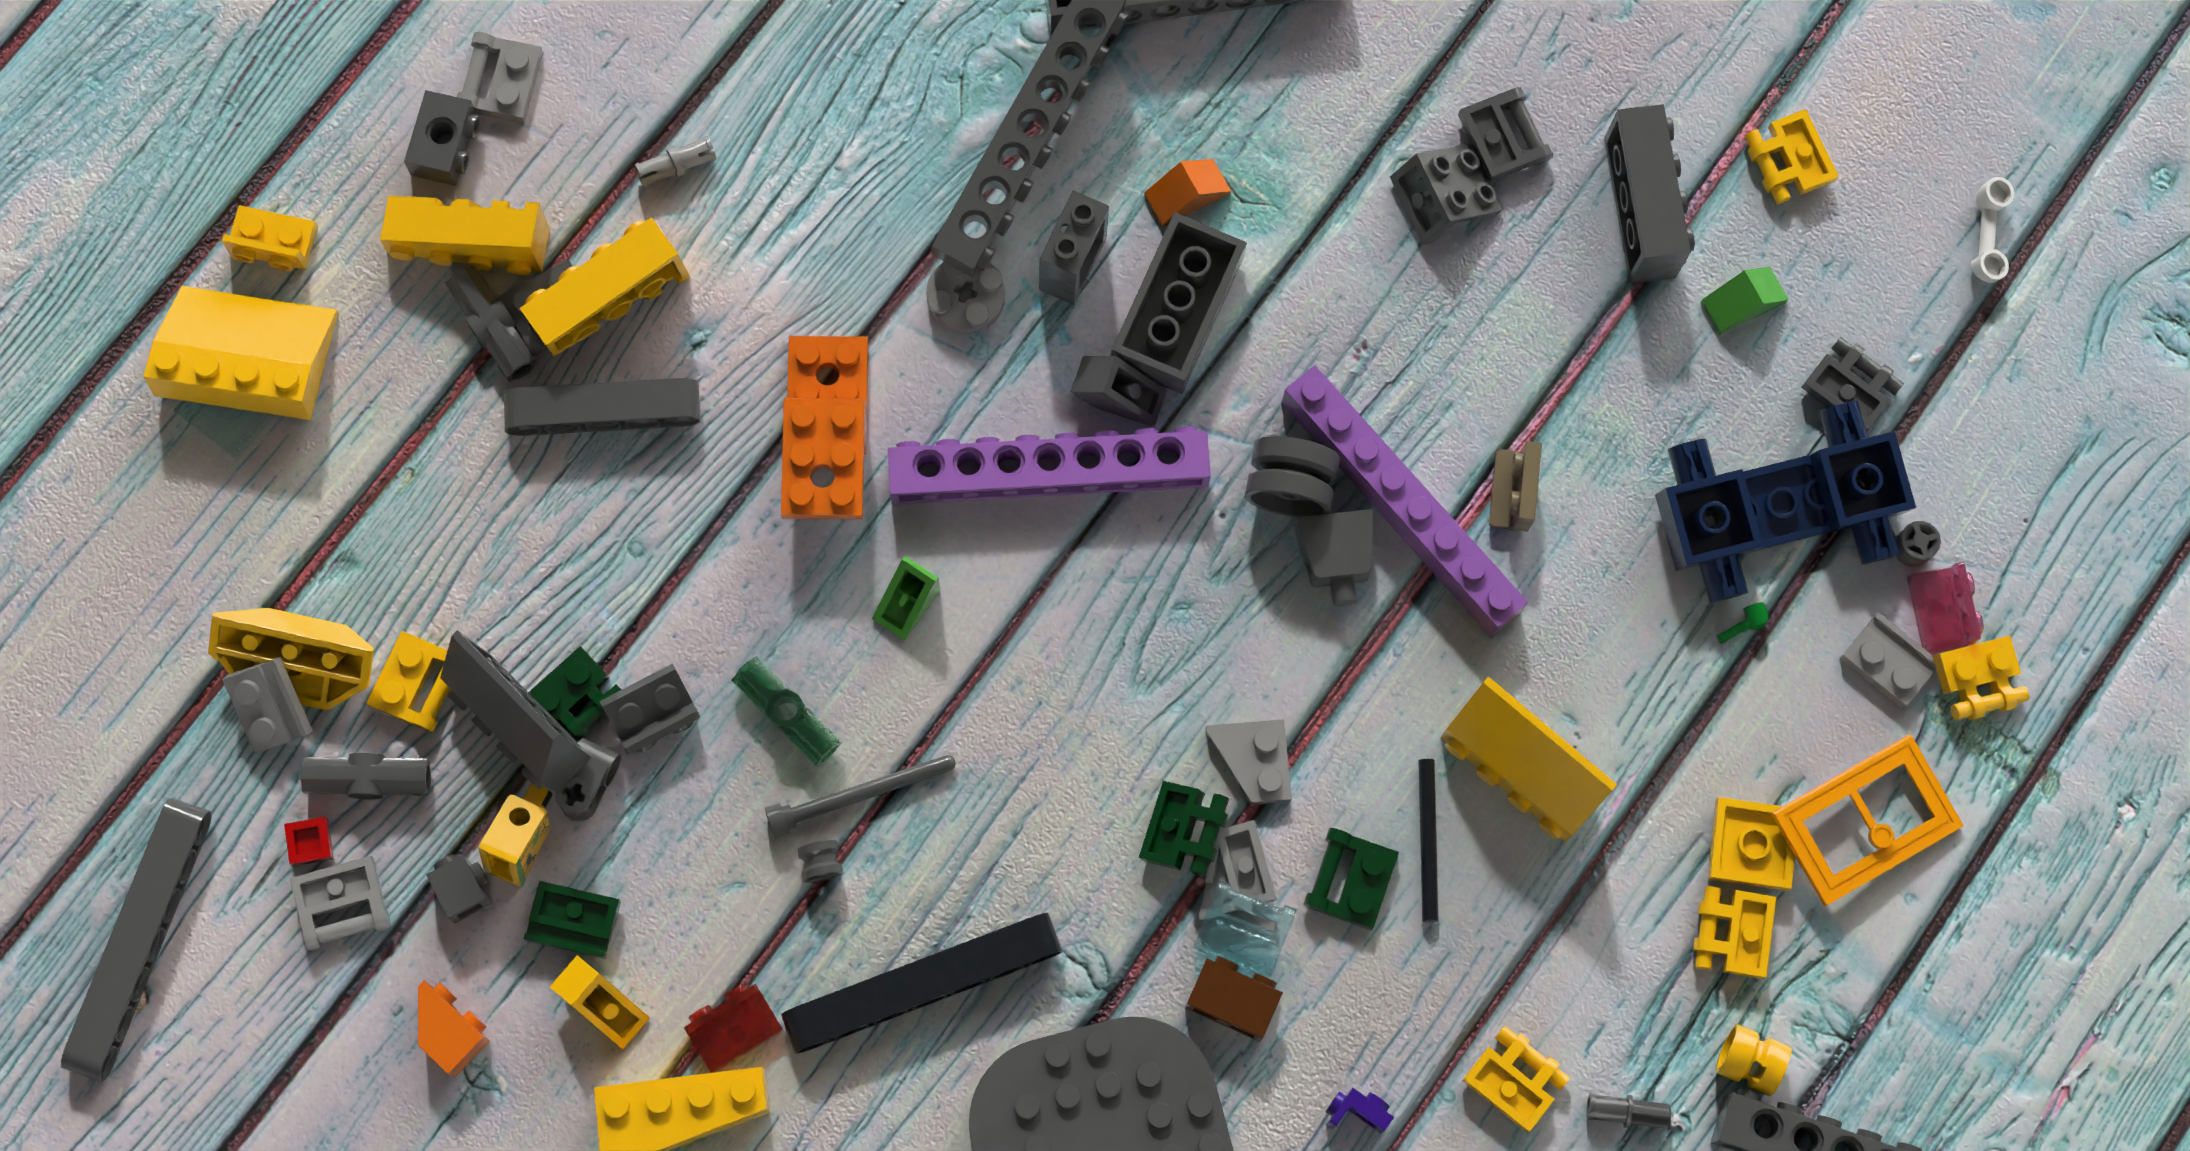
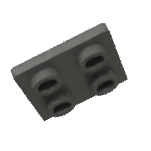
(1444, 190)

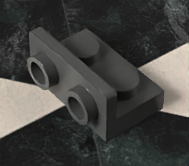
(650, 710)

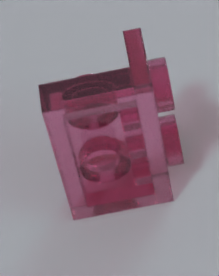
(1945, 608)

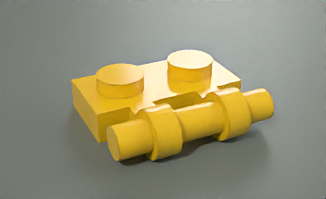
(1802, 152)
(1976, 665)
(1747, 936)
(1507, 1087)

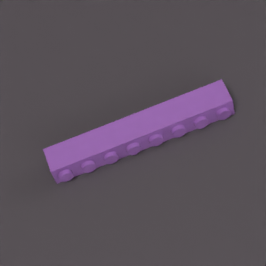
(1404, 502)

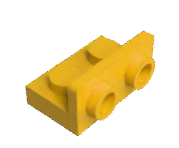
(270, 238)

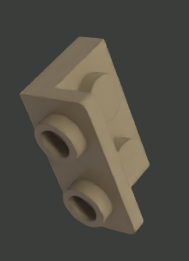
(1515, 487)

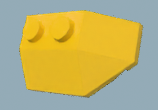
(320, 656)

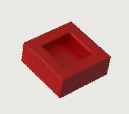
(308, 841)

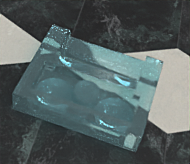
(1238, 939)

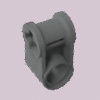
(590, 781)

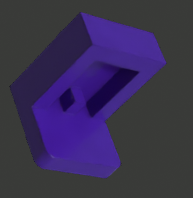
(1367, 1108)

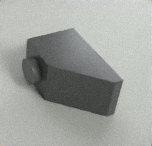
(1118, 389)

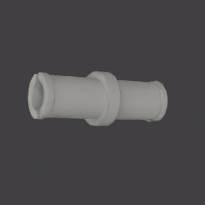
(675, 161)

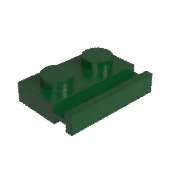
(572, 920)

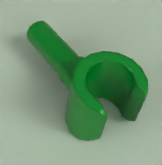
(1756, 618)

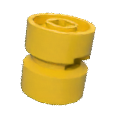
(1754, 1060)

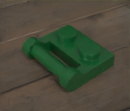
(1364, 883)

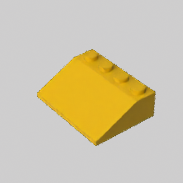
(241, 352)
(1527, 761)

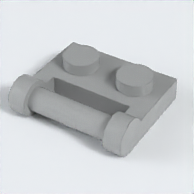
(512, 78)
(335, 890)

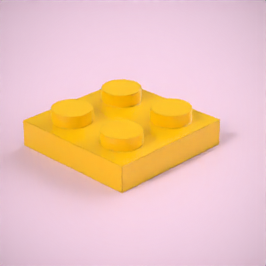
(1749, 846)

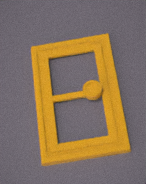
(1881, 836)

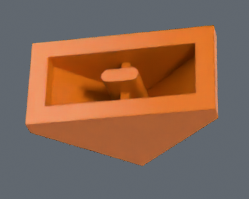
(1186, 189)

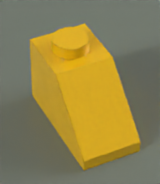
(599, 1002)

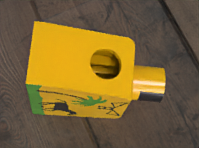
(516, 836)

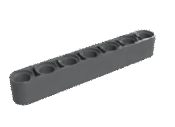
(136, 940)

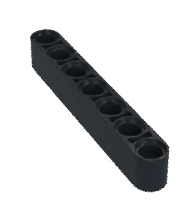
(921, 983)

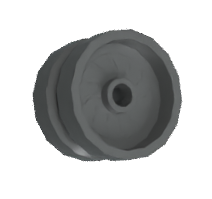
(1292, 476)

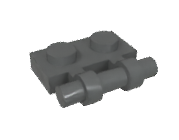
(1835, 384)

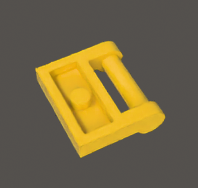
(404, 679)

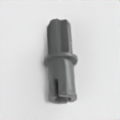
(1628, 1111)

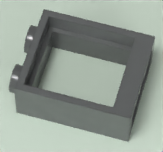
(1072, 254)

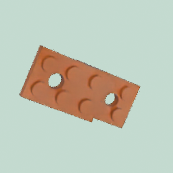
(825, 427)

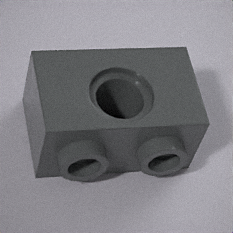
(439, 116)

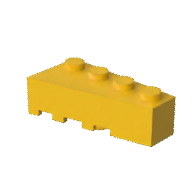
(466, 233)
(604, 286)
(678, 1109)

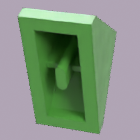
(1744, 298)
(906, 598)

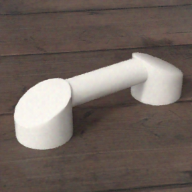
(1992, 197)

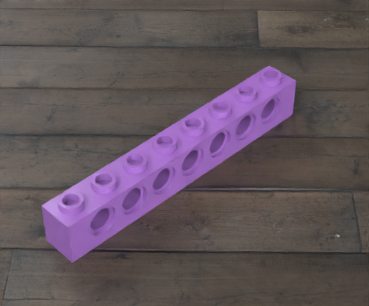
(1030, 480)

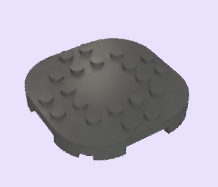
(1101, 1090)

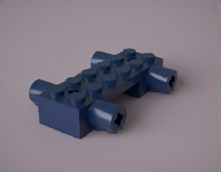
(1785, 501)

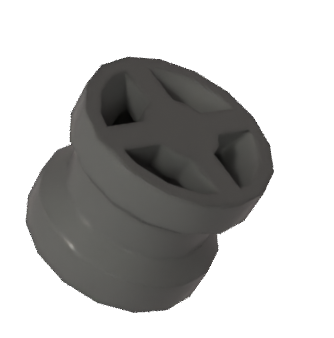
(1924, 537)
(820, 861)

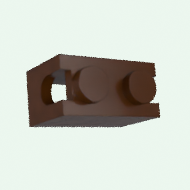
(1234, 999)

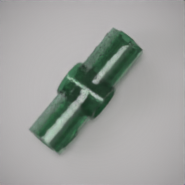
(769, 693)

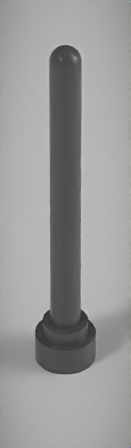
(785, 818)

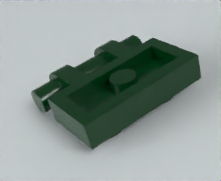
(568, 687)
(1173, 825)

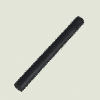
(1428, 840)

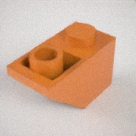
(446, 1033)

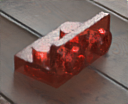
(732, 1027)

